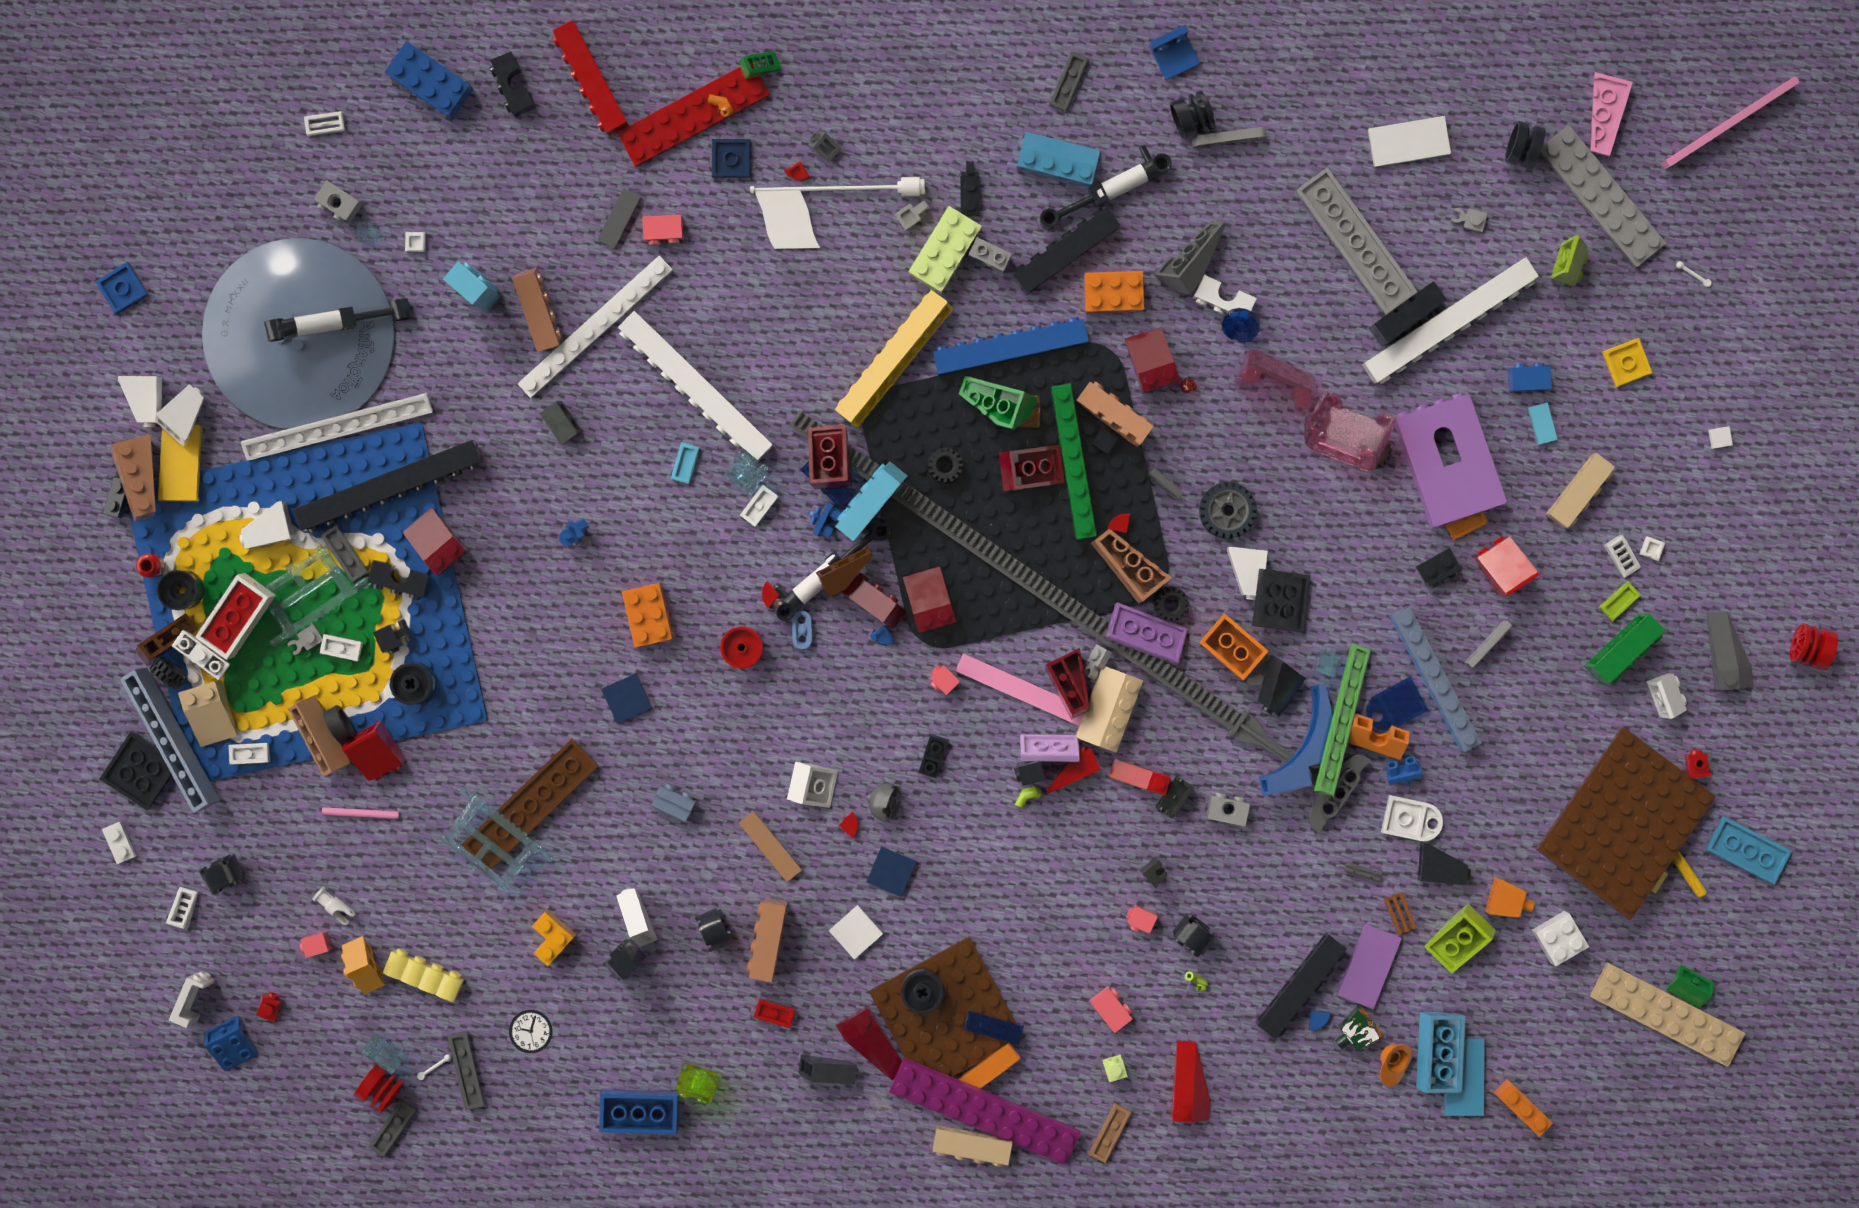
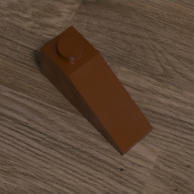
(841, 573)
(162, 641)

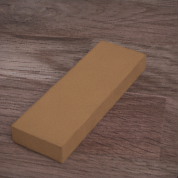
(1110, 1133)

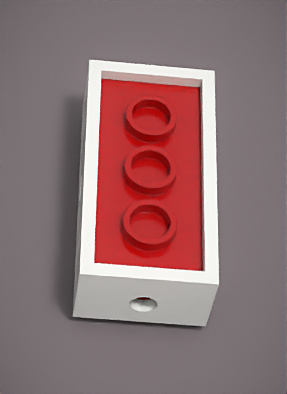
(235, 616)

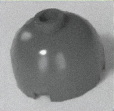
(884, 802)

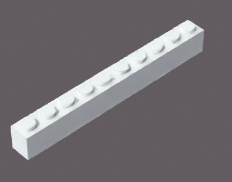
(1453, 318)
(694, 385)

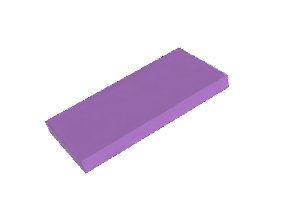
(1146, 633)
(1369, 966)

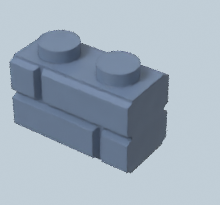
(674, 803)

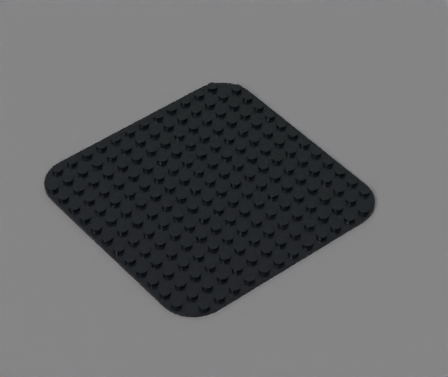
(1026, 522)

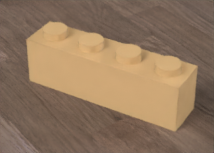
(1580, 490)
(971, 1145)

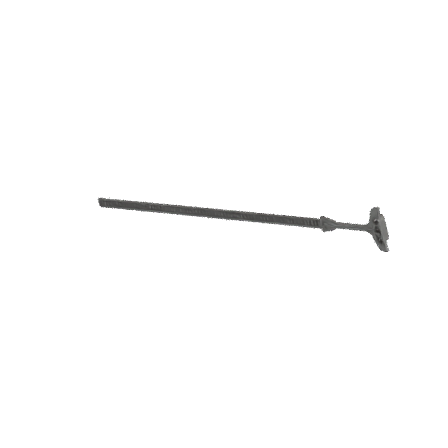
(1241, 725)

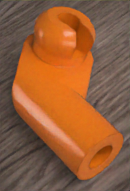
(722, 103)

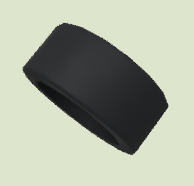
(339, 724)

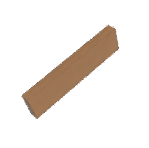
(770, 846)

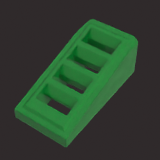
(751, 73)

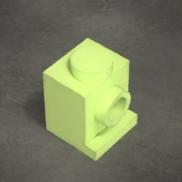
(1115, 1068)

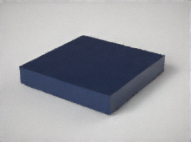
(731, 158)
(626, 698)
(891, 871)

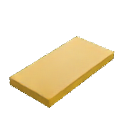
(180, 467)

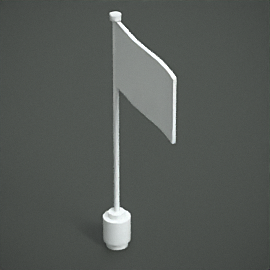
(789, 218)

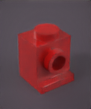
(1691, 767)

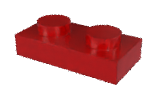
(774, 1013)

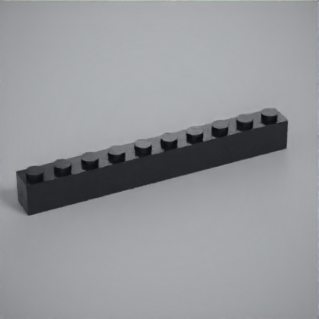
(389, 485)

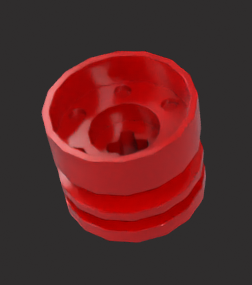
(1813, 646)
(378, 1088)

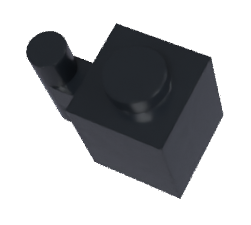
(390, 638)

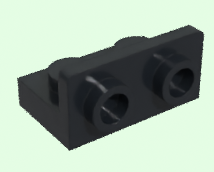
(1439, 567)

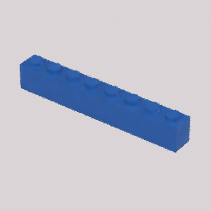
(1010, 347)

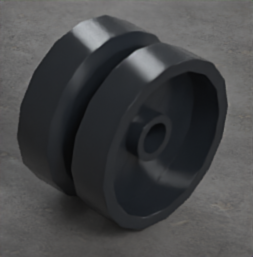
(1525, 144)
(424, 683)
(922, 1002)

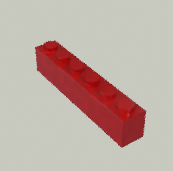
(590, 78)

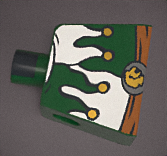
(1358, 1030)

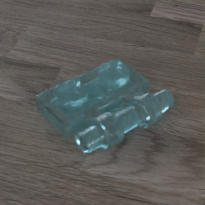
(743, 466)
(383, 1053)

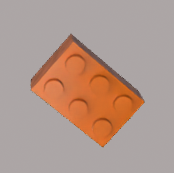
(1113, 292)
(648, 615)
(1233, 647)

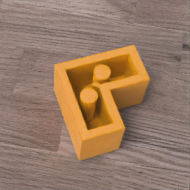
(556, 936)
(361, 965)

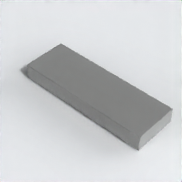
(1488, 644)

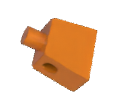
(1507, 900)

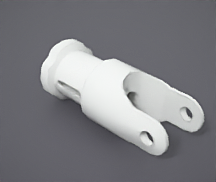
(333, 905)

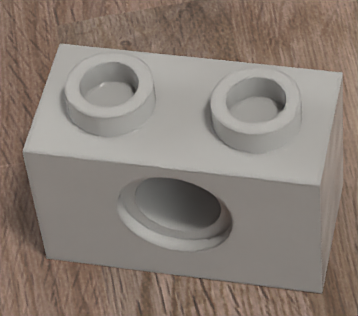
(348, 207)
(989, 255)
(1237, 816)

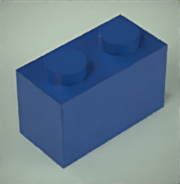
(1529, 378)

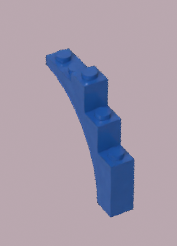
(1295, 772)

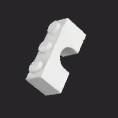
(1208, 295)

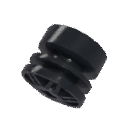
(1194, 114)
(171, 583)

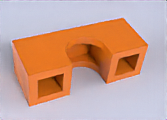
(1390, 743)
(1523, 1107)

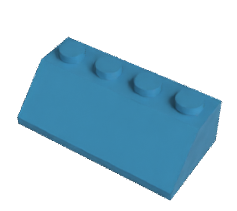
(1058, 159)
(1440, 1052)

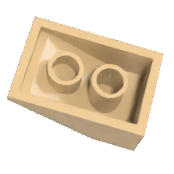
(208, 713)

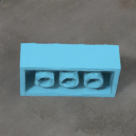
(472, 286)
(873, 497)

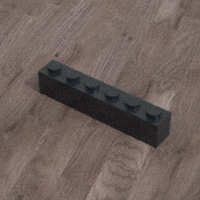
(1066, 251)
(1301, 985)

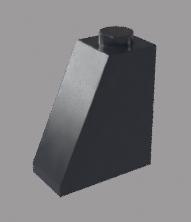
(1278, 686)
(1440, 867)
(827, 1070)

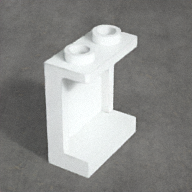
(181, 1013)

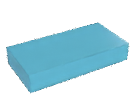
(1542, 423)
(685, 463)

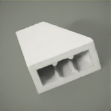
(143, 396)
(181, 414)
(268, 528)
(1246, 568)
(636, 917)

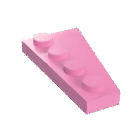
(1607, 110)

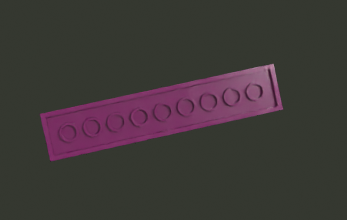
(984, 1111)

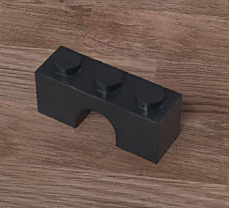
(505, 68)
(382, 576)
(1029, 772)

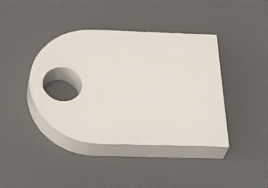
(1410, 818)

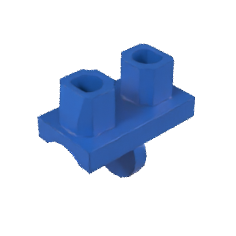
(821, 528)
(573, 532)
(1404, 772)

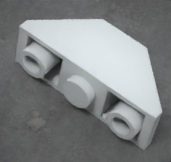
(201, 654)

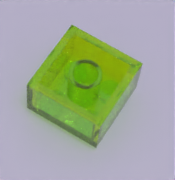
(697, 1083)

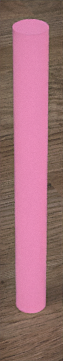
(361, 813)

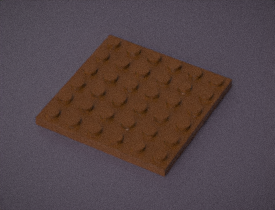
(939, 1036)

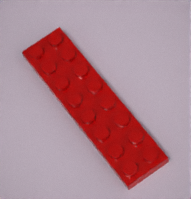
(689, 115)

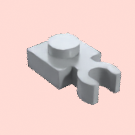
(1473, 219)
(308, 638)
(1097, 659)

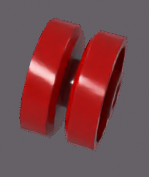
(753, 647)

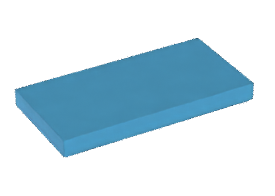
(1748, 850)
(1471, 1099)

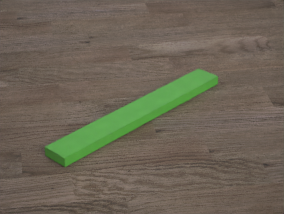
(1342, 720)

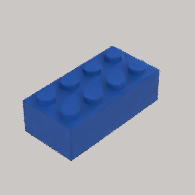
(429, 80)
(639, 1111)

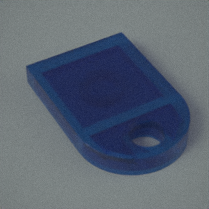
(1397, 704)

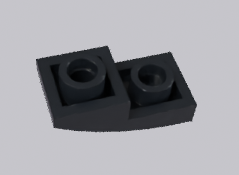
(933, 755)

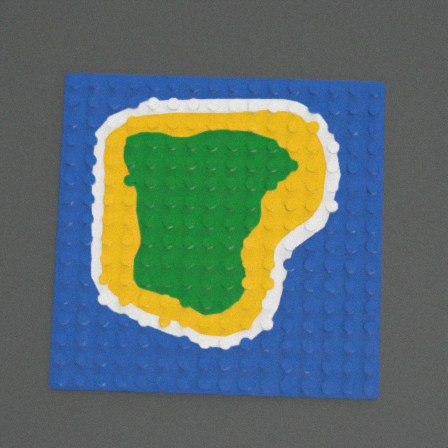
(271, 679)

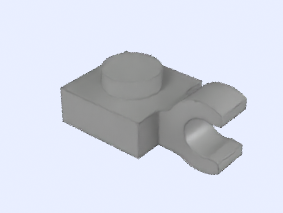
(910, 216)

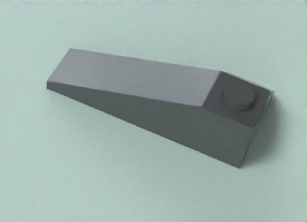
(1190, 265)
(1728, 658)

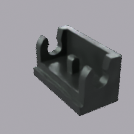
(561, 422)
(1175, 797)
(1152, 872)

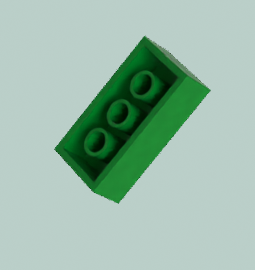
(1625, 648)

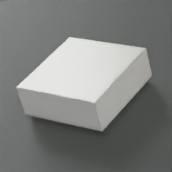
(415, 242)
(1720, 437)
(1652, 548)

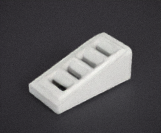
(1613, 554)
(176, 905)

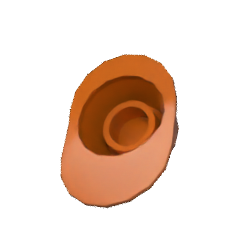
(1394, 1063)

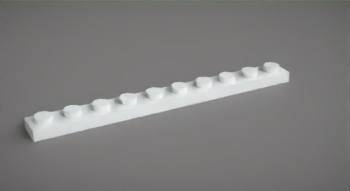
(595, 326)
(336, 426)

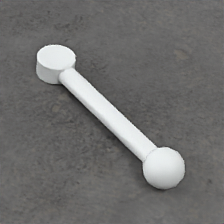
(1680, 265)
(421, 1075)

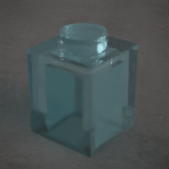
(1326, 662)

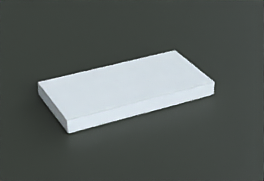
(1409, 141)

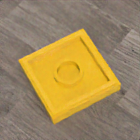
(1627, 362)

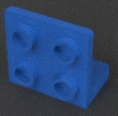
(1174, 52)
(229, 1044)

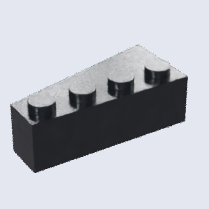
(624, 959)

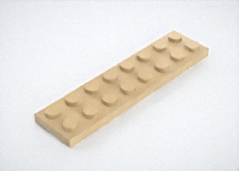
(1667, 1014)

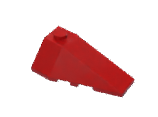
(1190, 1091)

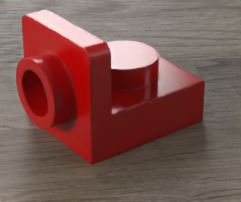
(270, 1006)

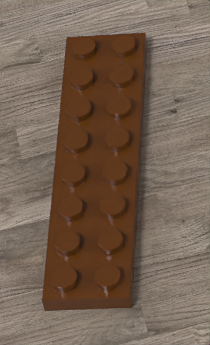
(536, 799)

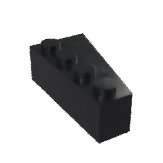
(1408, 313)

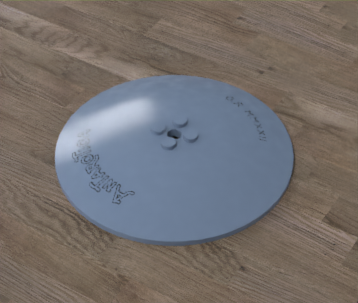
(306, 375)

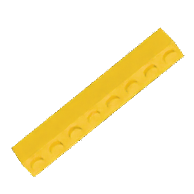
(894, 358)

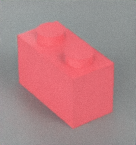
(663, 228)
(1111, 1009)

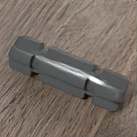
(1362, 872)

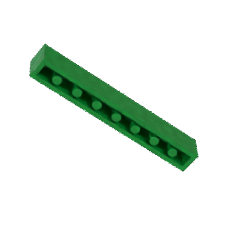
(1073, 461)

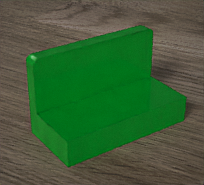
(1691, 987)

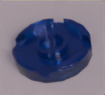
(1241, 325)

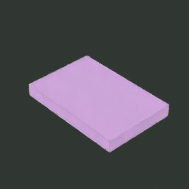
(1049, 748)

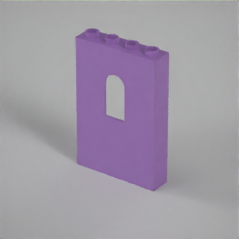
(1458, 488)

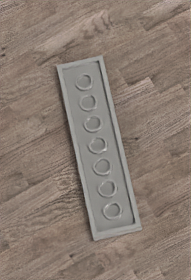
(1602, 196)
(1356, 241)

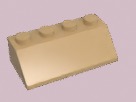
(1109, 709)

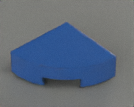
(882, 636)
(1318, 1019)

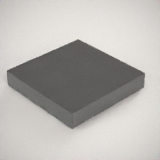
(1164, 483)

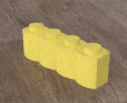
(423, 975)

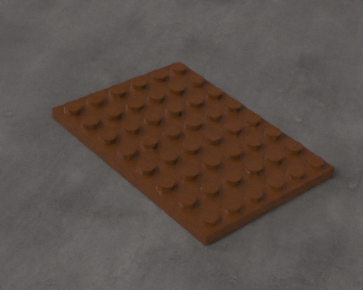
(1625, 823)

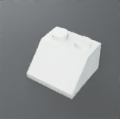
(1667, 696)
(812, 785)

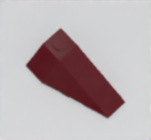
(870, 1040)

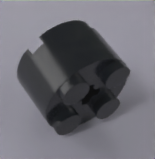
(222, 873)
(713, 929)
(1194, 935)

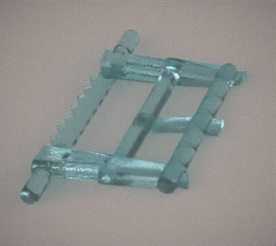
(334, 571)
(475, 861)

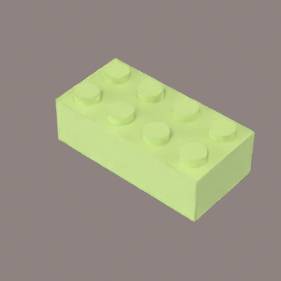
(945, 250)

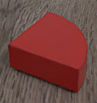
(797, 172)
(1119, 523)
(769, 595)
(850, 824)

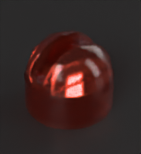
(1188, 385)

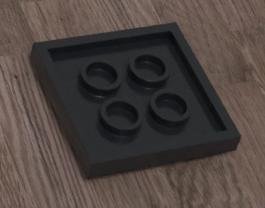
(1281, 600)
(137, 771)

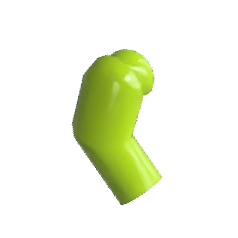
(1028, 793)
(1195, 978)

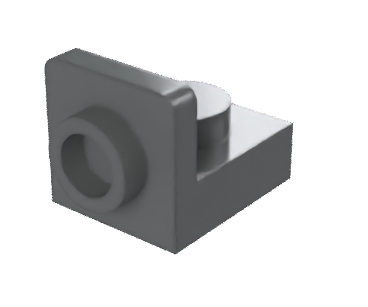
(824, 145)

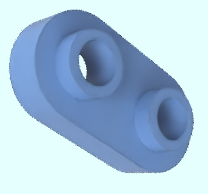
(802, 629)

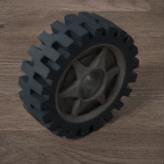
(1212, 510)

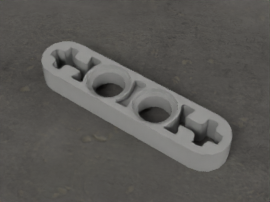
(1229, 137)

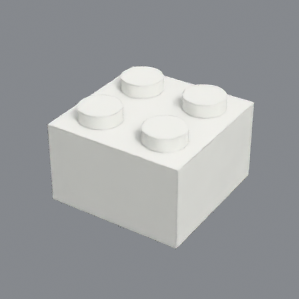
(1560, 938)

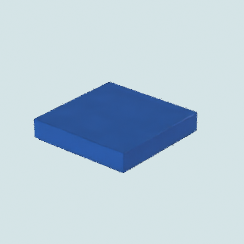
(122, 288)

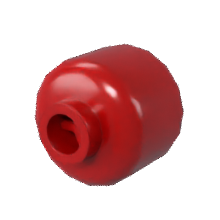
(150, 565)

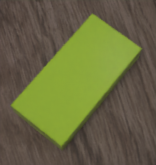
(1619, 601)

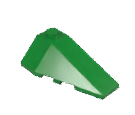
(1000, 403)

